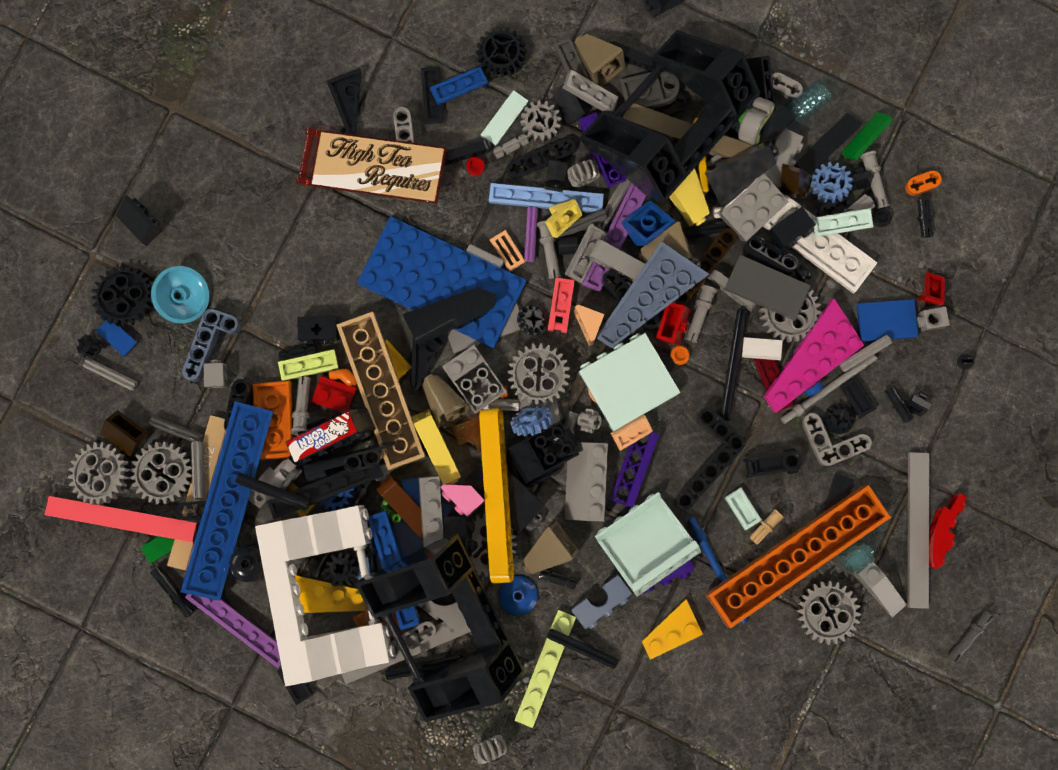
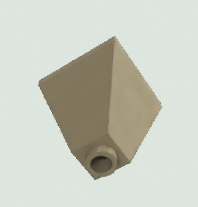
(600, 59)
(673, 237)
(550, 550)

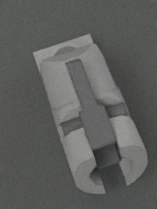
(281, 477)

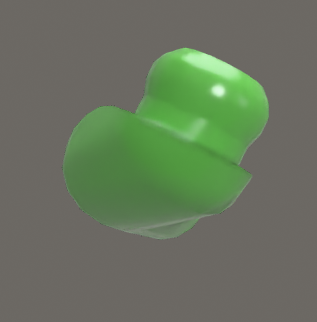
(393, 515)

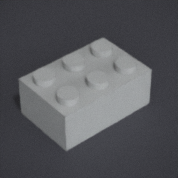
(753, 207)

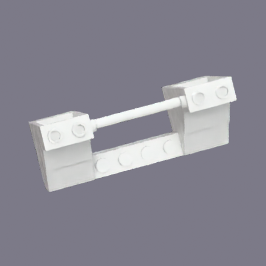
(329, 653)

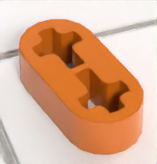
(924, 186)

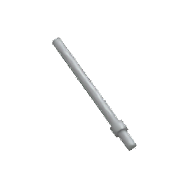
(799, 409)

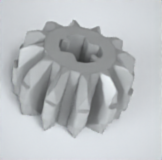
(583, 173)
(490, 749)

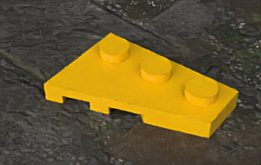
(673, 631)

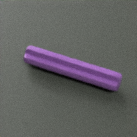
(531, 234)

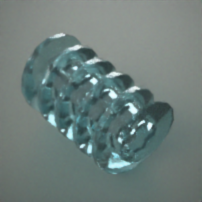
(809, 101)

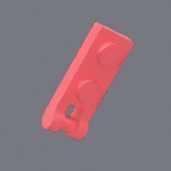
(561, 304)

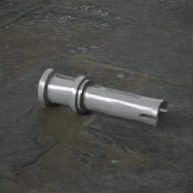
(871, 164)
(549, 249)
(703, 305)
(301, 415)

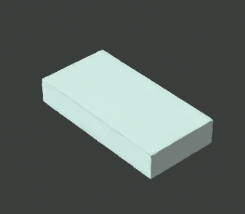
(743, 508)

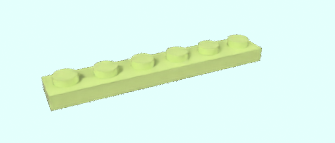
(544, 672)

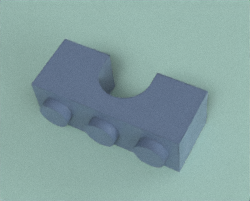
(616, 593)

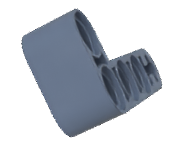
(207, 346)

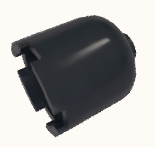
(251, 572)

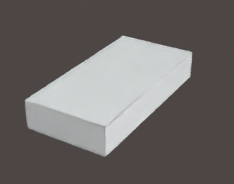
(762, 348)

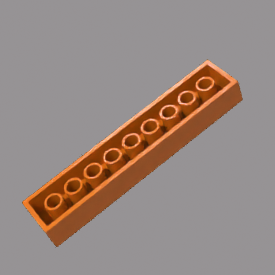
(797, 556)

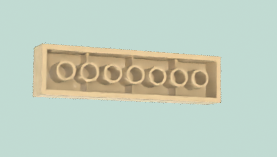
(381, 390)

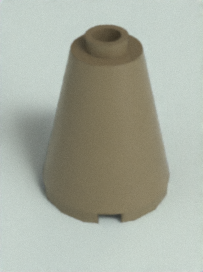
(444, 401)

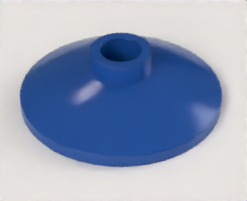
(528, 600)

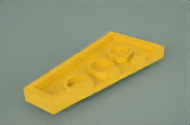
(324, 597)

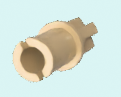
(766, 526)

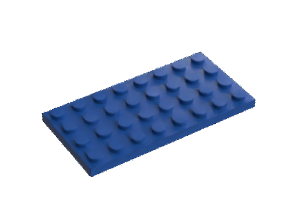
(422, 270)

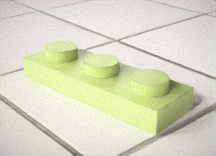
(308, 365)

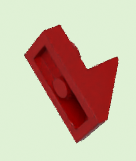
(933, 290)

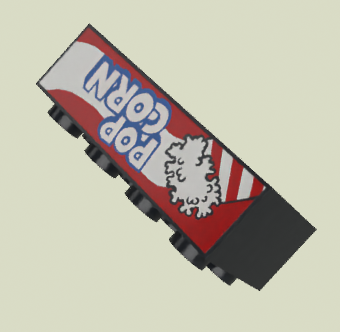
(330, 436)

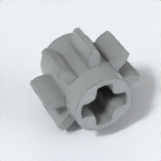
(589, 420)

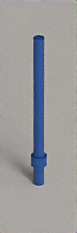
(700, 536)

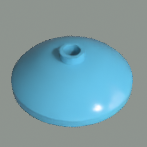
(192, 293)

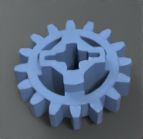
(834, 175)
(531, 420)

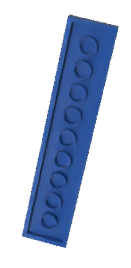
(226, 501)

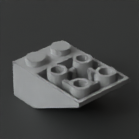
(474, 379)

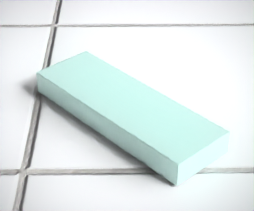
(504, 118)
(843, 222)

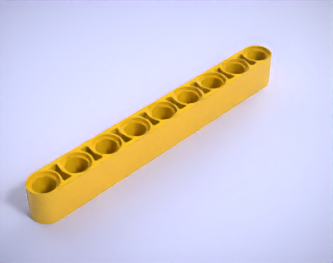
(496, 496)

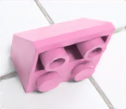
(464, 497)

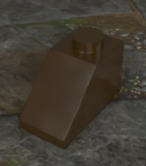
(795, 181)

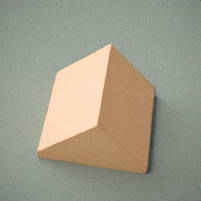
(589, 322)

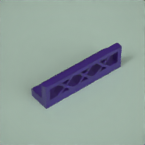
(638, 475)

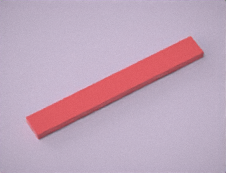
(121, 519)

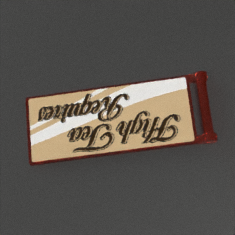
(373, 166)

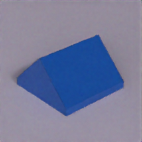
(647, 223)

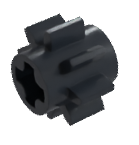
(89, 345)

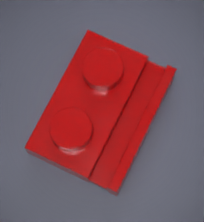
(333, 395)

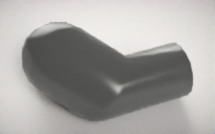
(536, 523)

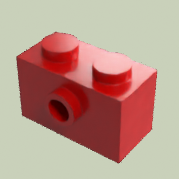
(673, 324)

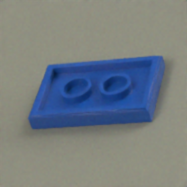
(887, 318)

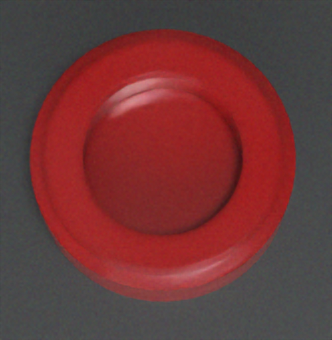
(475, 166)

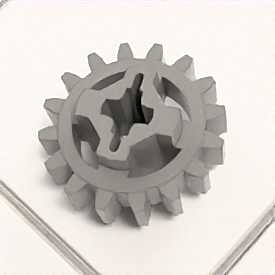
(534, 125)

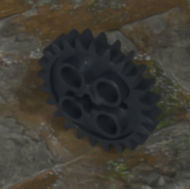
(111, 309)

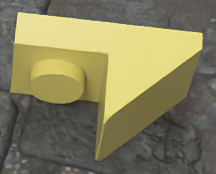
(563, 217)

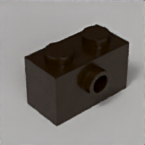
(124, 433)

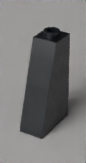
(739, 171)

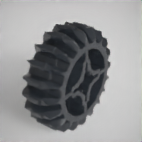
(511, 42)

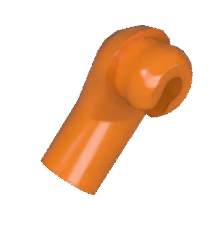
(344, 375)

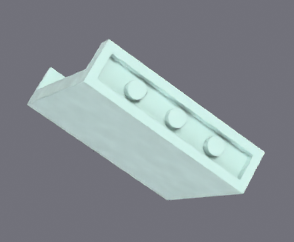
(628, 381)
(647, 544)

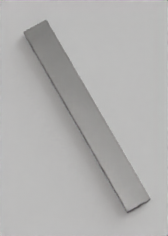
(918, 530)
(442, 635)

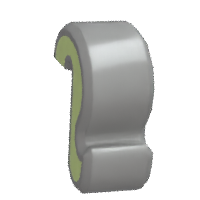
(754, 120)

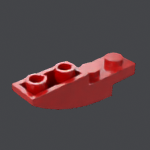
(939, 536)

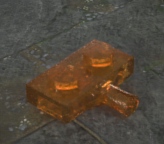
(468, 432)

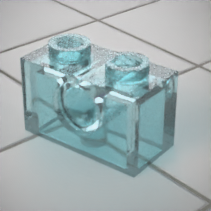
(856, 557)

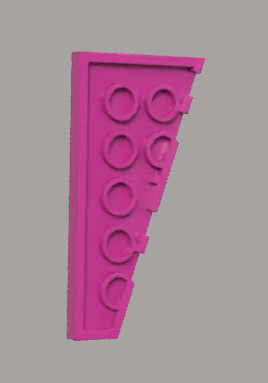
(819, 352)

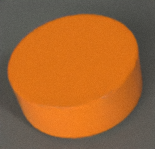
(680, 355)

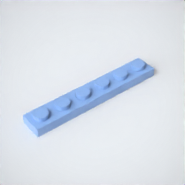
(542, 198)

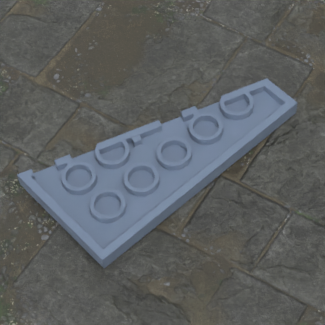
(657, 285)

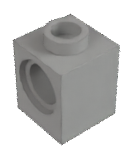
(940, 316)
(215, 374)

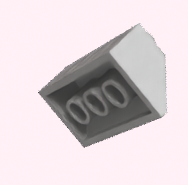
(586, 483)

